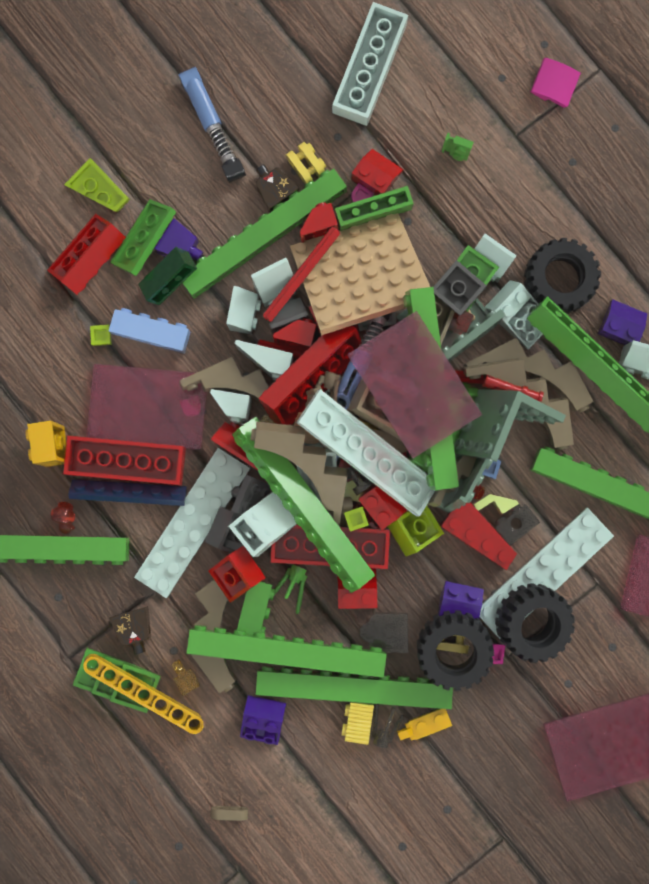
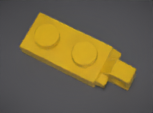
(425, 725)

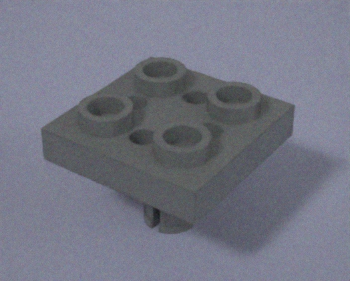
(249, 494)

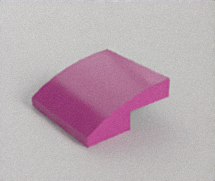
(555, 82)

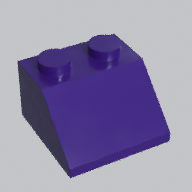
(623, 323)
(460, 598)

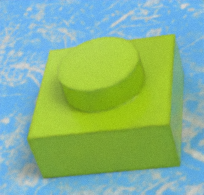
(100, 335)
(356, 518)

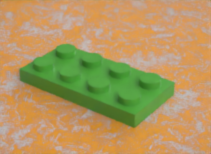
(143, 237)

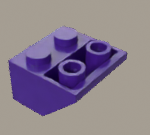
(262, 720)

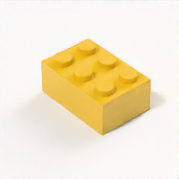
(46, 443)

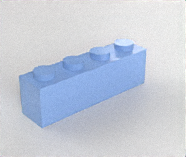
(150, 331)

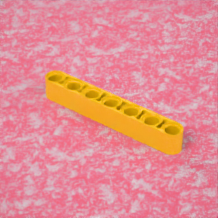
(150, 700)

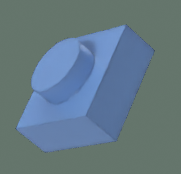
(493, 470)

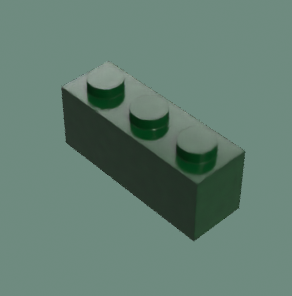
(167, 276)

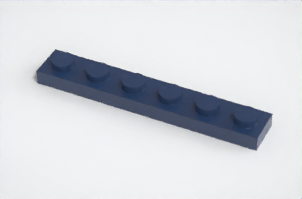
(127, 492)

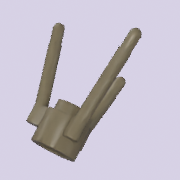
(331, 382)

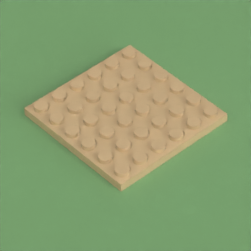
(361, 273)

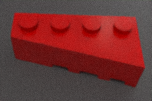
(477, 533)

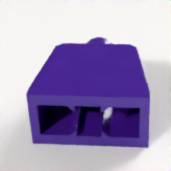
(178, 236)

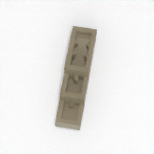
(464, 466)

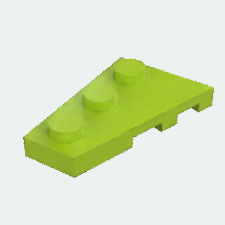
(98, 186)

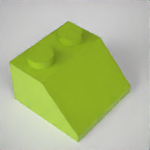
(415, 531)

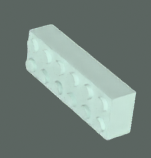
(369, 64)

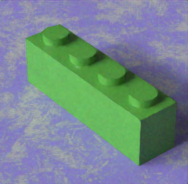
(374, 208)
(256, 608)

